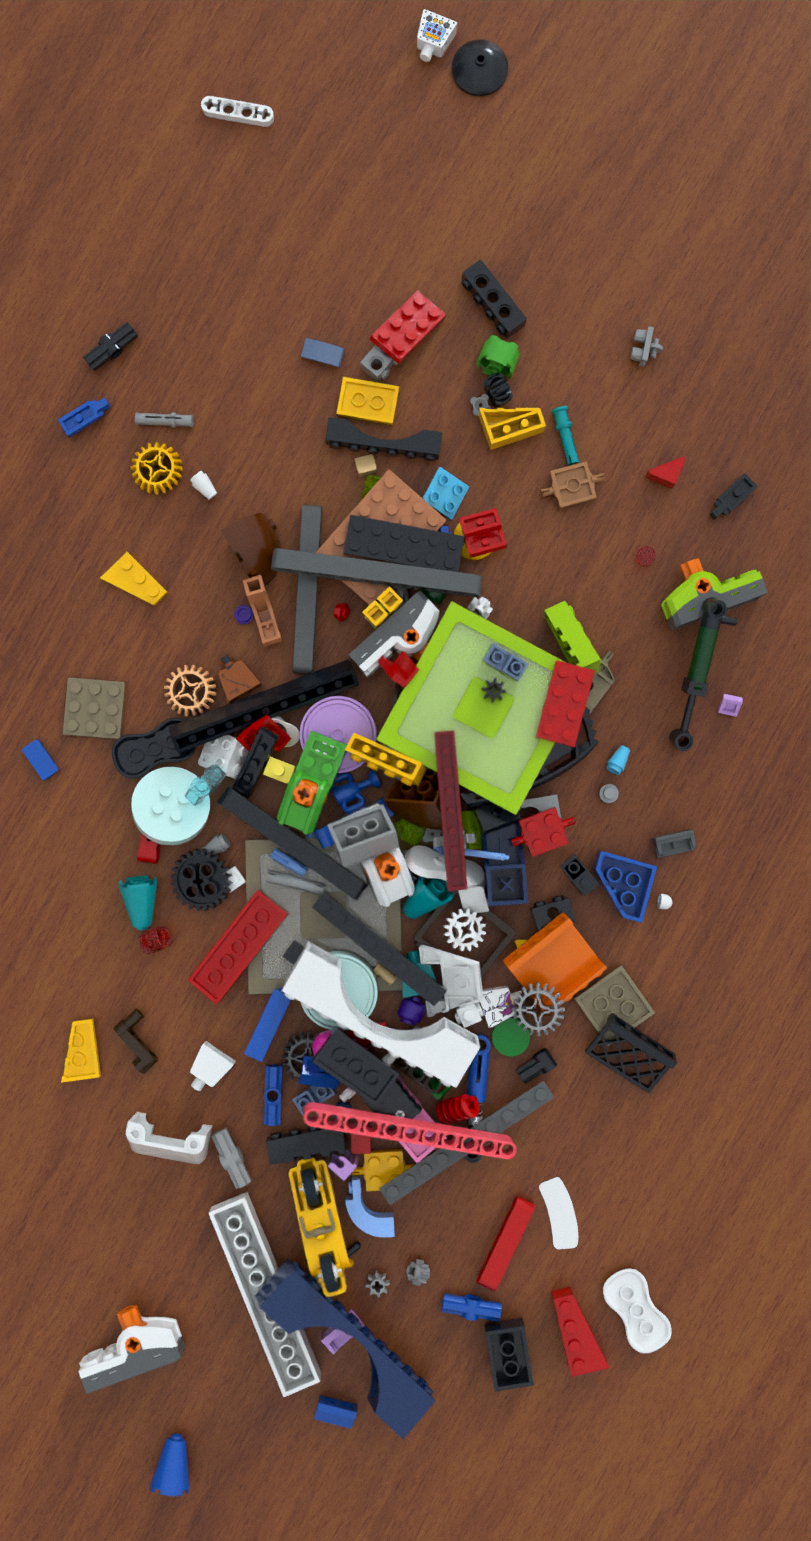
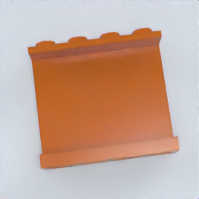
(557, 958)

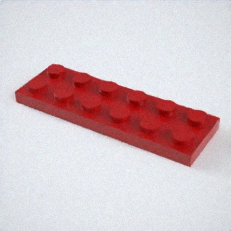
(238, 947)

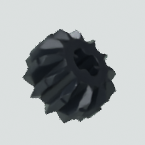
(497, 389)

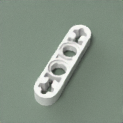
(239, 107)

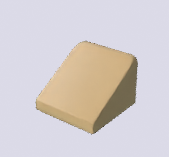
(365, 465)

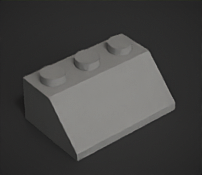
(363, 835)

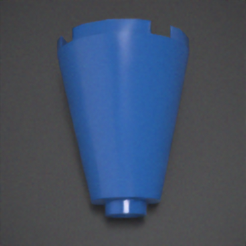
(172, 1468)

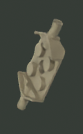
(600, 683)

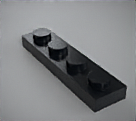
(255, 762)

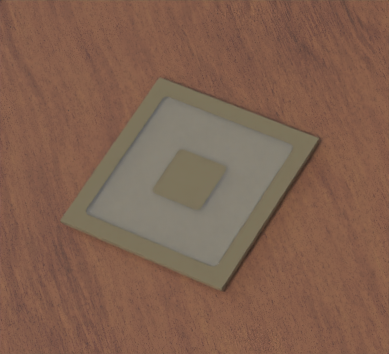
(304, 923)

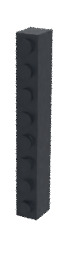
(379, 948)

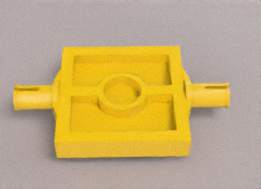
(381, 1167)

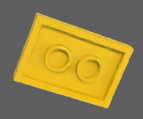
(367, 401)

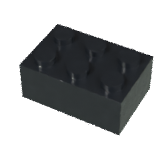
(508, 1354)

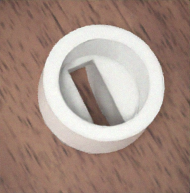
(664, 901)

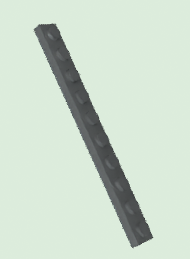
(443, 1158)

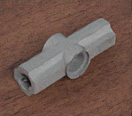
(231, 1158)

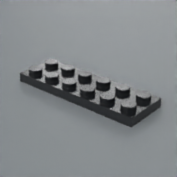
(403, 544)

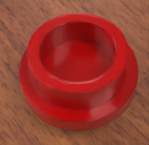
(342, 612)

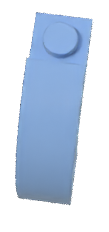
(371, 1222)

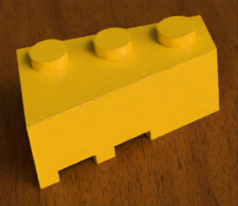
(510, 425)

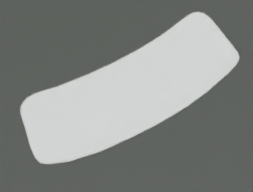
(560, 1213)

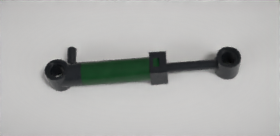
(695, 682)

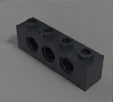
(481, 274)

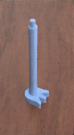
(476, 853)

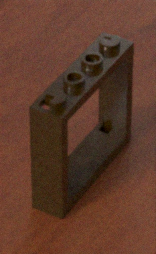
(489, 915)

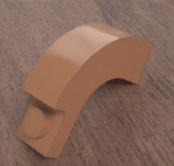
(262, 610)

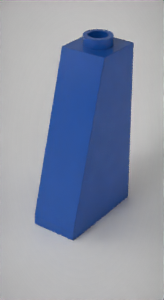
(268, 1025)

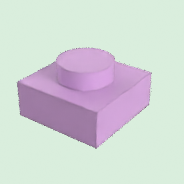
(730, 705)

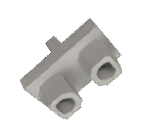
(645, 337)

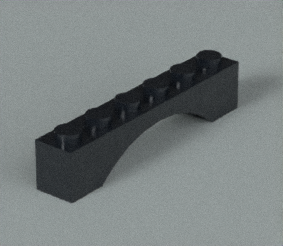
(423, 444)

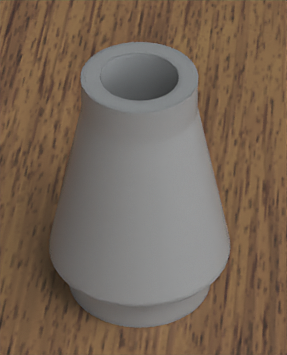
(218, 844)

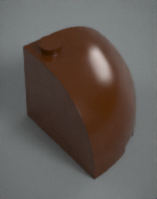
(253, 544)
(418, 803)

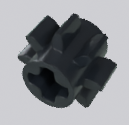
(489, 693)

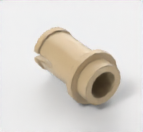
(384, 973)

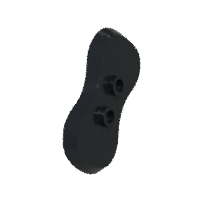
(139, 753)

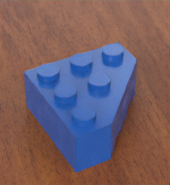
(626, 883)

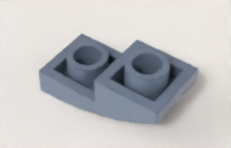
(322, 352)
(505, 662)
(312, 1094)

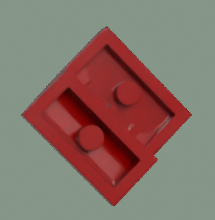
(483, 533)
(248, 736)

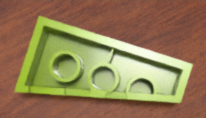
(571, 637)

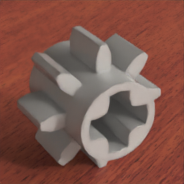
(418, 1272)
(372, 1285)

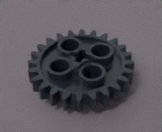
(185, 881)

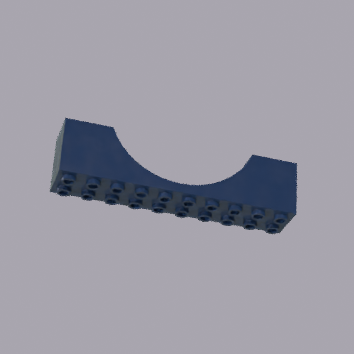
(504, 878)
(299, 1303)

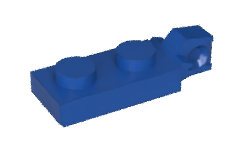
(83, 416)

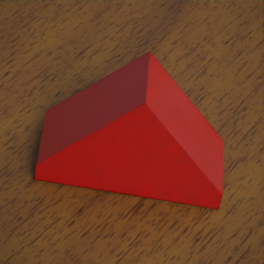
(667, 473)

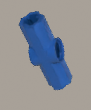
(273, 1082)
(471, 1307)

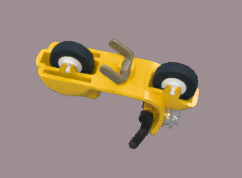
(321, 1225)

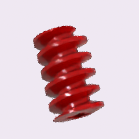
(457, 1109)

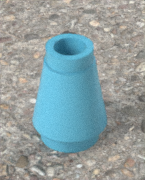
(618, 761)

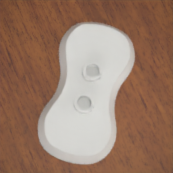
(431, 864)
(644, 1324)

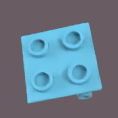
(445, 493)

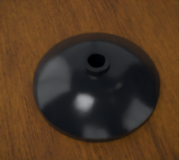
(479, 77)

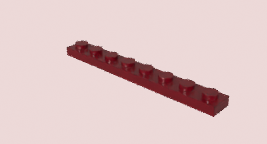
(450, 810)

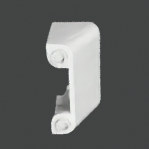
(143, 1142)

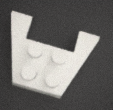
(459, 976)

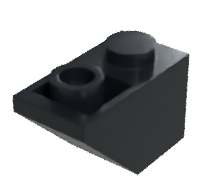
(579, 875)

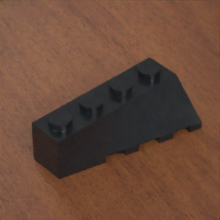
(304, 1143)

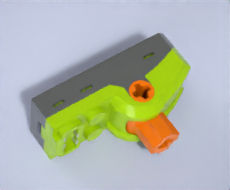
(686, 601)

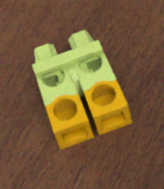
(377, 613)

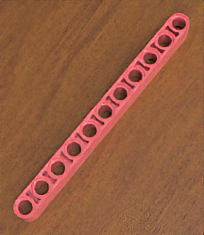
(402, 1124)

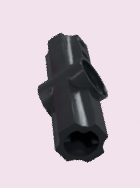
(110, 346)

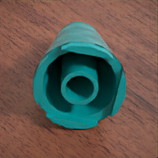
(427, 896)
(139, 899)

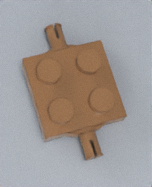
(573, 485)

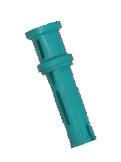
(563, 426)

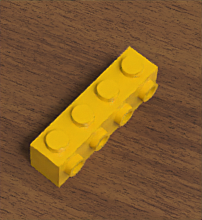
(386, 759)

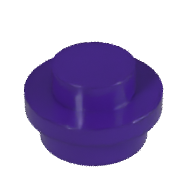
(244, 614)

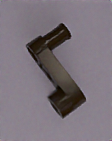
(146, 1057)

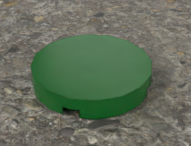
(510, 1038)

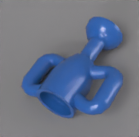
(352, 790)

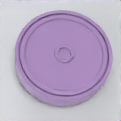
(338, 719)

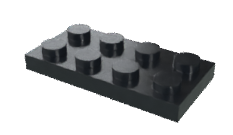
(355, 1067)

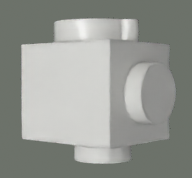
(469, 1014)

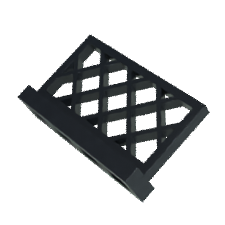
(642, 1042)

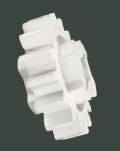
(469, 922)

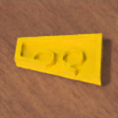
(134, 579)
(82, 1054)

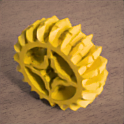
(160, 453)

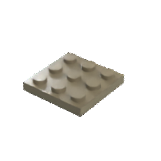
(94, 708)
(616, 995)

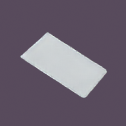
(474, 899)

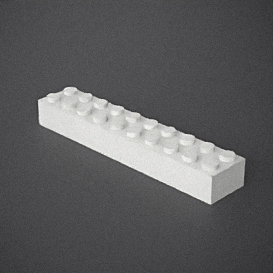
(252, 1267)

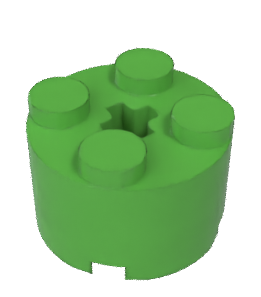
(498, 357)

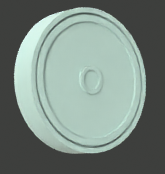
(164, 811)
(360, 986)

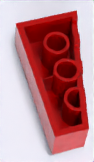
(579, 1342)

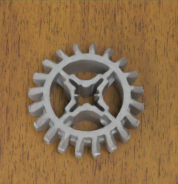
(529, 1009)

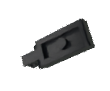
(733, 496)

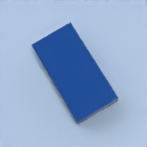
(40, 759)

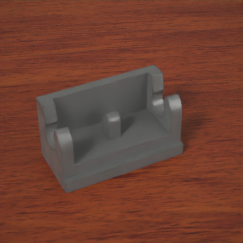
(674, 843)

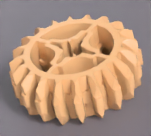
(197, 686)

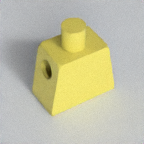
(279, 770)

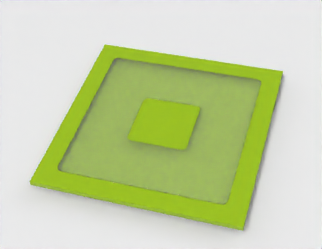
(492, 740)

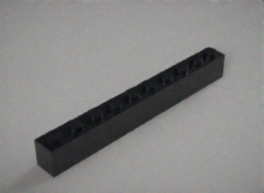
(268, 702)

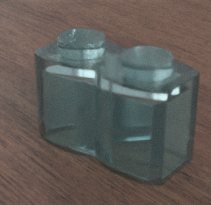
(205, 784)

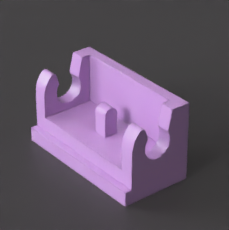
(343, 1165)
(335, 1338)

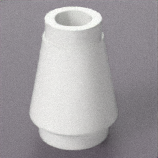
(203, 485)

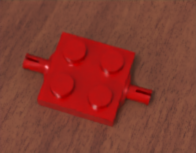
(543, 831)

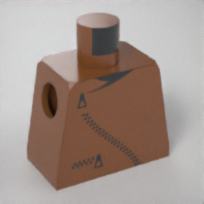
(237, 678)

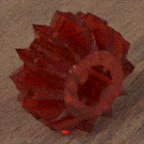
(155, 940)

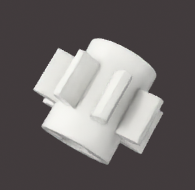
(480, 607)

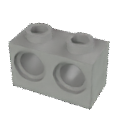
(377, 356)

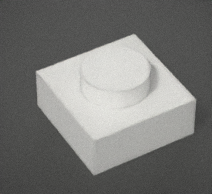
(237, 878)

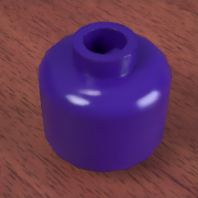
(411, 1010)

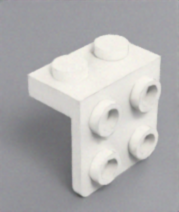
(225, 753)

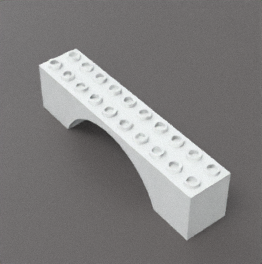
(438, 1049)

